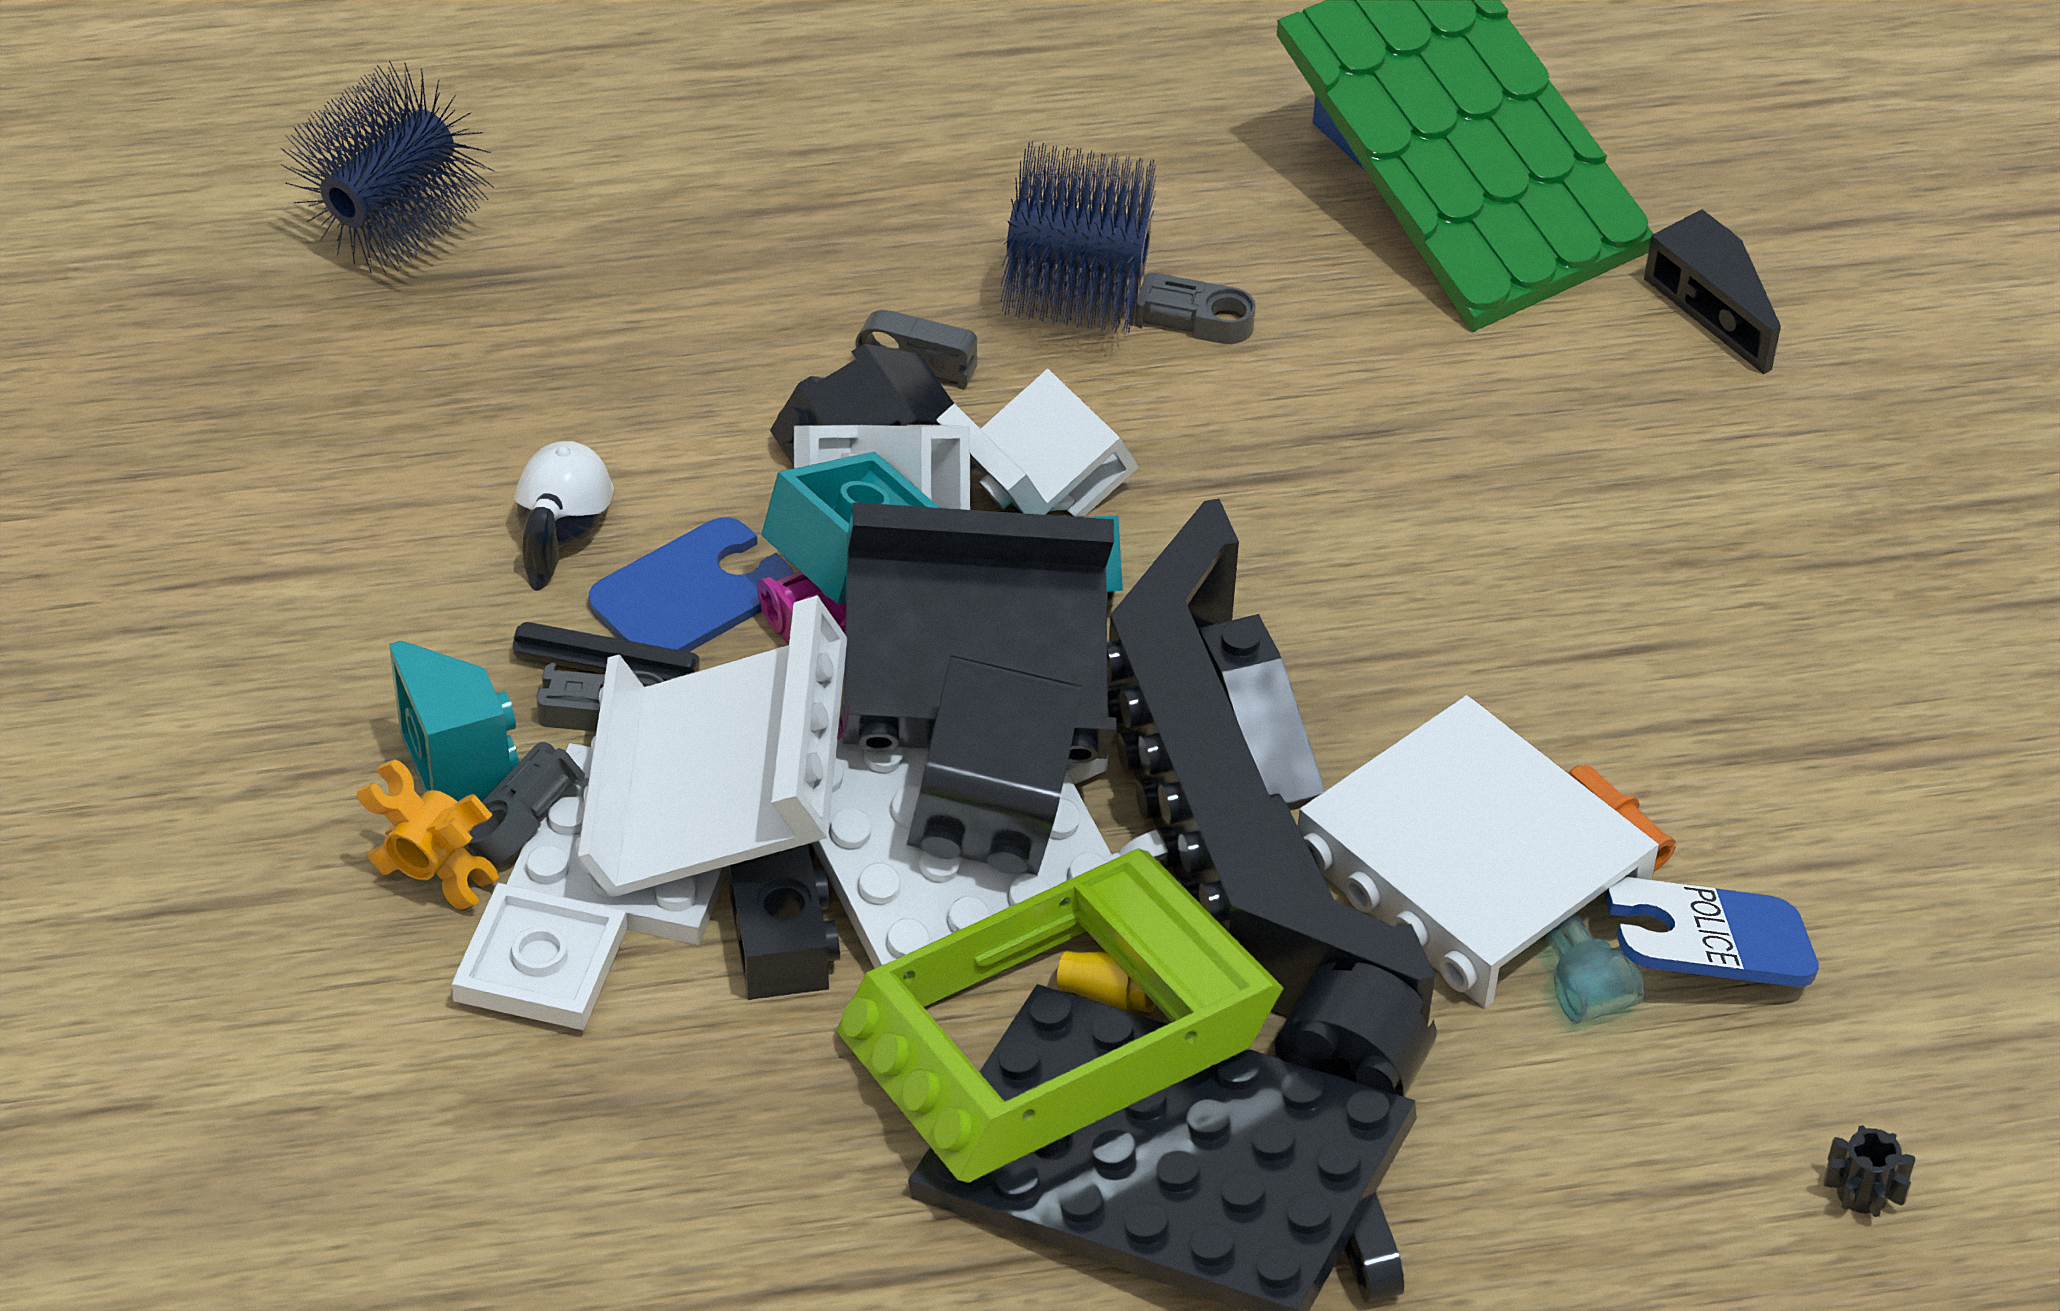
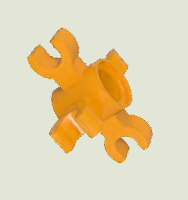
(428, 834)

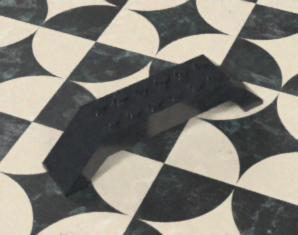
(1206, 787)

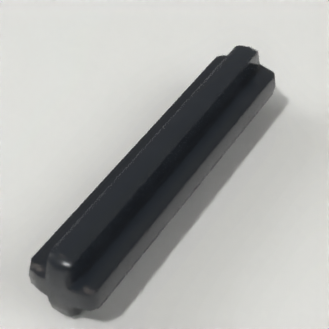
(592, 651)

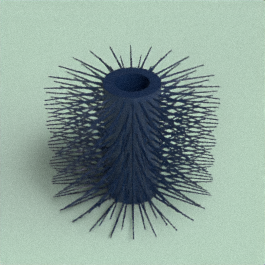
(387, 167)
(1078, 237)

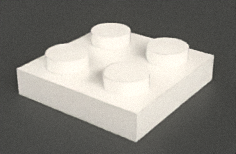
(539, 956)

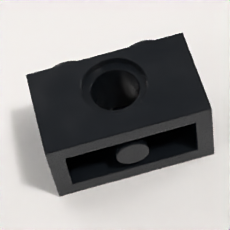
(781, 923)

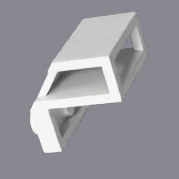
(1046, 451)
(926, 455)

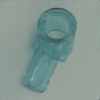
(1591, 974)

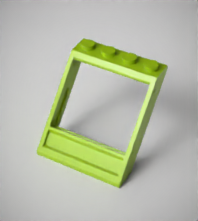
(1149, 929)

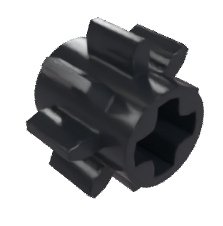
(1869, 1171)

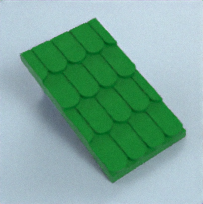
(1467, 147)

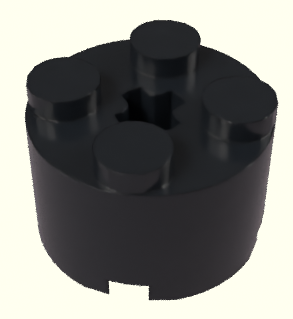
(1358, 1028)

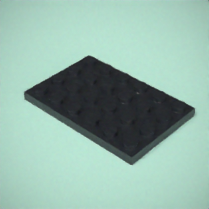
(1210, 1186)

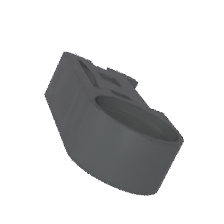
(1192, 306)
(945, 348)
(572, 698)
(522, 801)

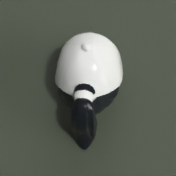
(559, 503)

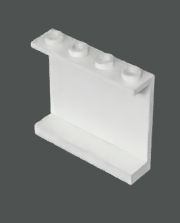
(714, 760)
(1470, 843)

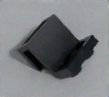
(873, 389)

